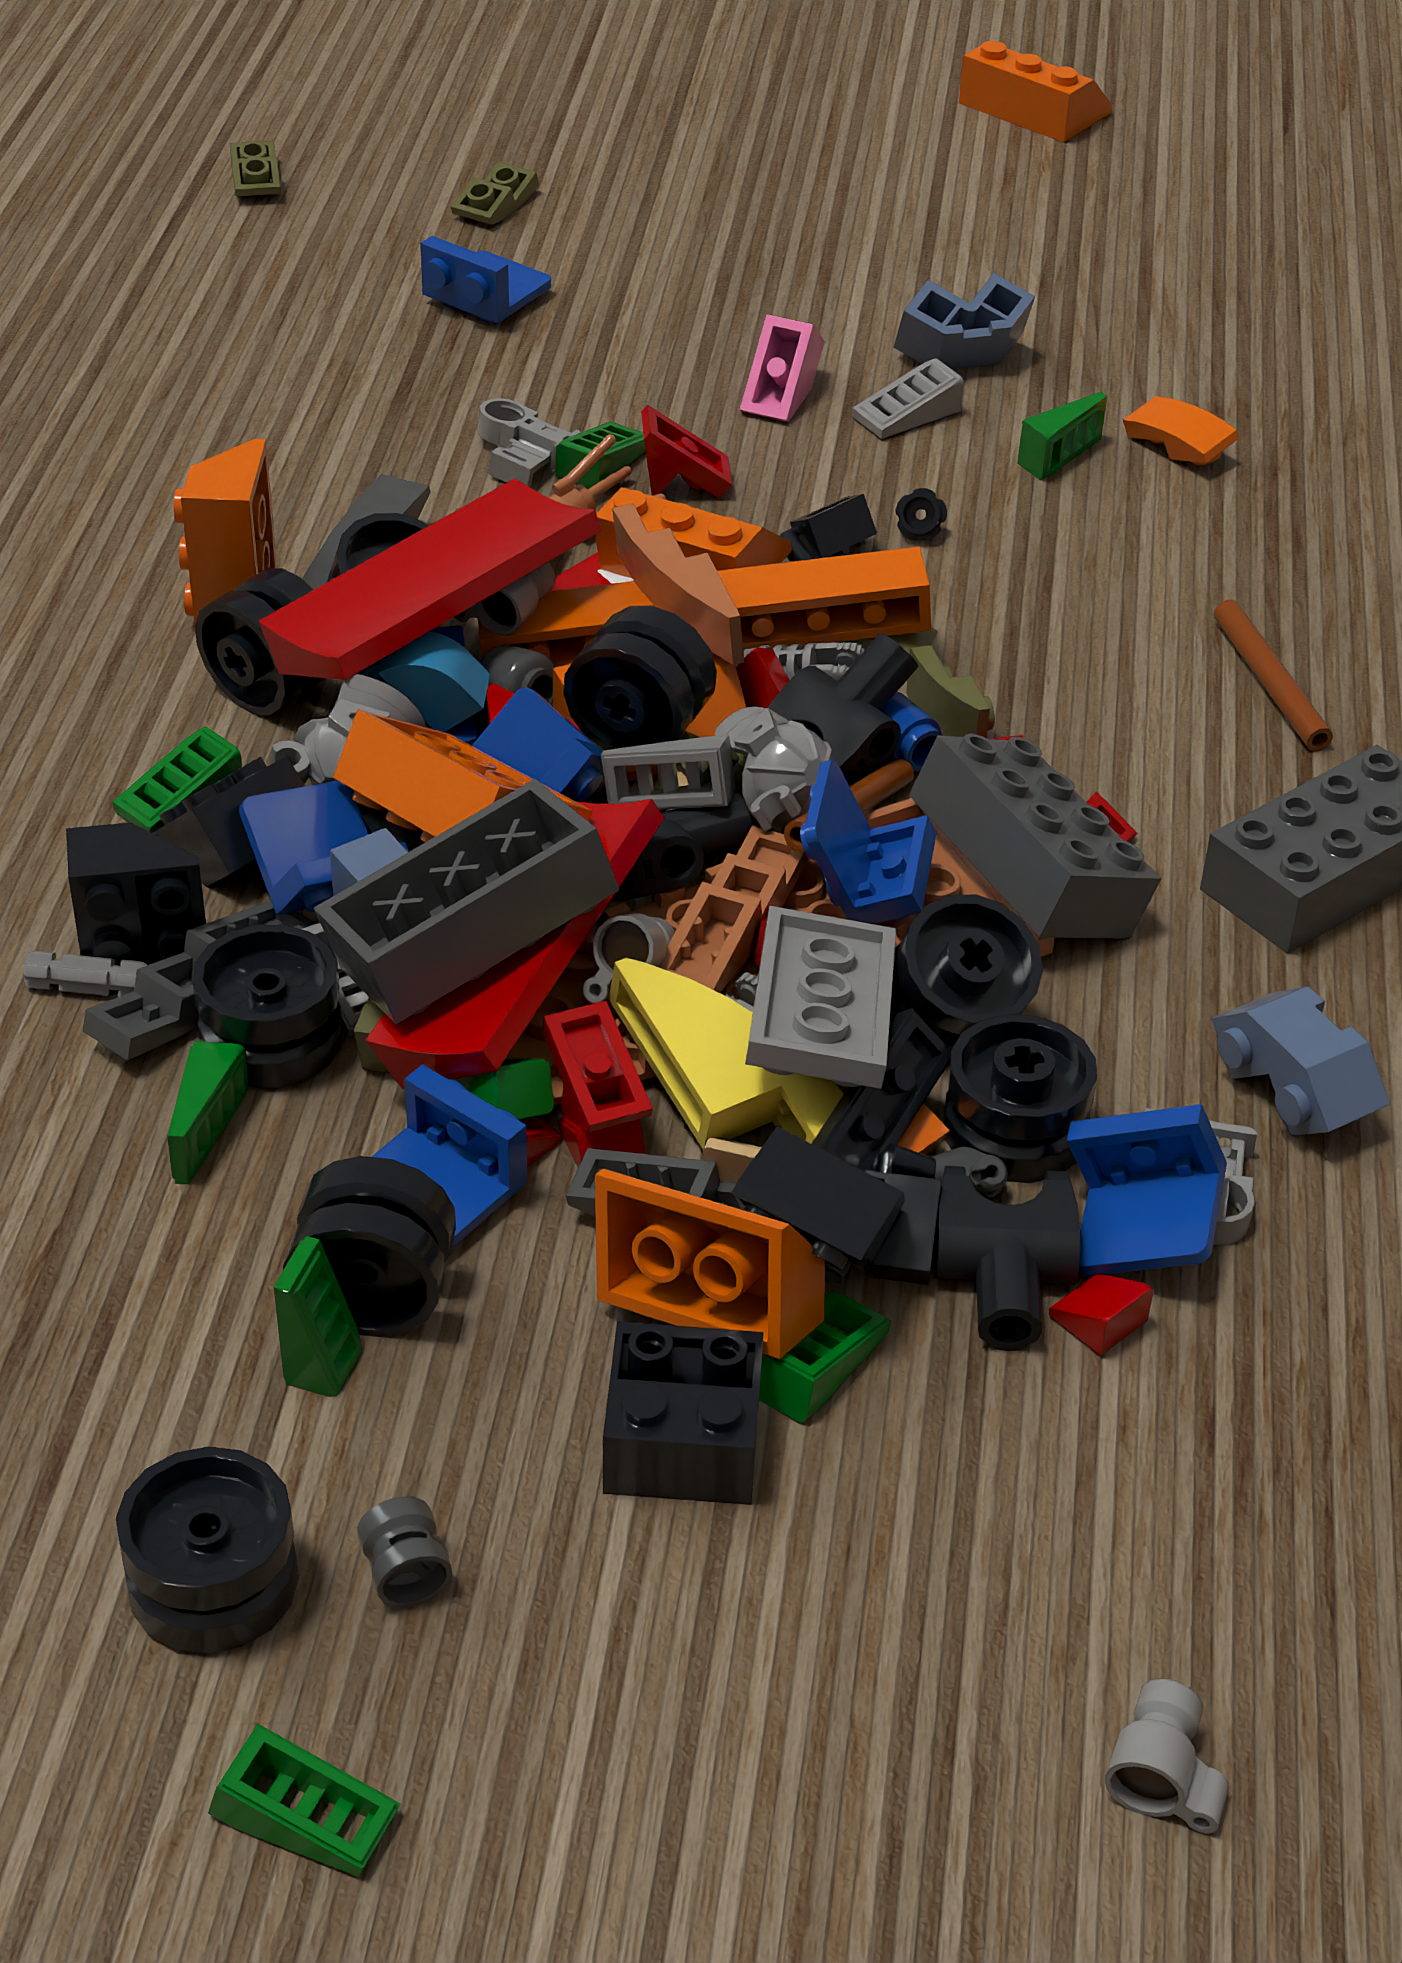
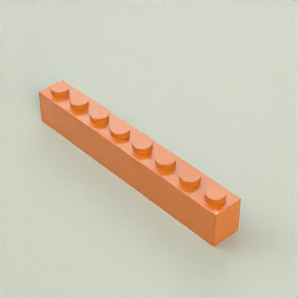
(776, 604)

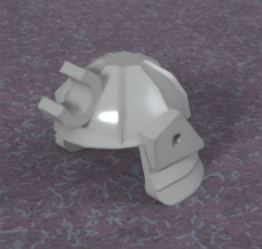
(321, 741)
(778, 766)

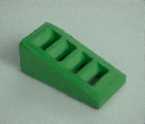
(1053, 439)
(622, 453)
(187, 769)
(518, 1087)
(206, 1102)
(314, 1323)
(823, 1359)
(294, 1767)

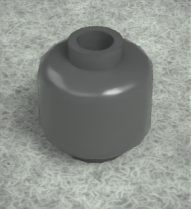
(519, 668)

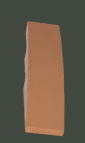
(678, 583)
(727, 914)

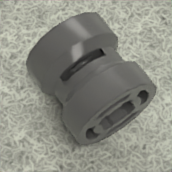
(405, 1556)

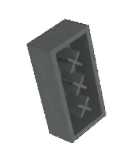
(1034, 837)
(1313, 852)
(467, 900)

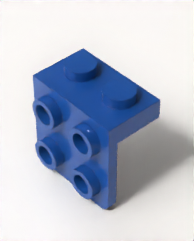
(478, 280)
(543, 746)
(294, 838)
(866, 870)
(461, 1145)
(1150, 1189)

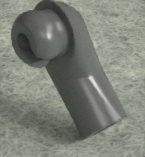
(986, 1171)

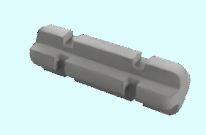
(80, 973)

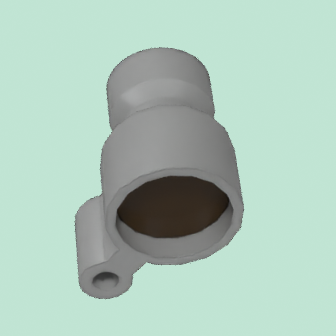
(513, 604)
(626, 937)
(1156, 1763)

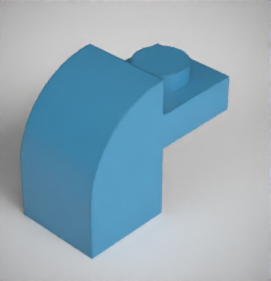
(436, 678)

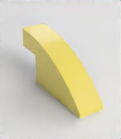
(699, 1055)

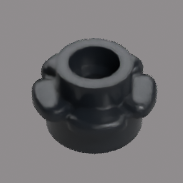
(921, 500)

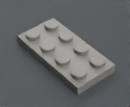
(823, 998)

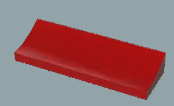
(423, 581)
(483, 1018)

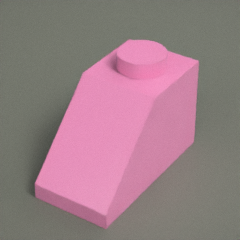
(782, 368)

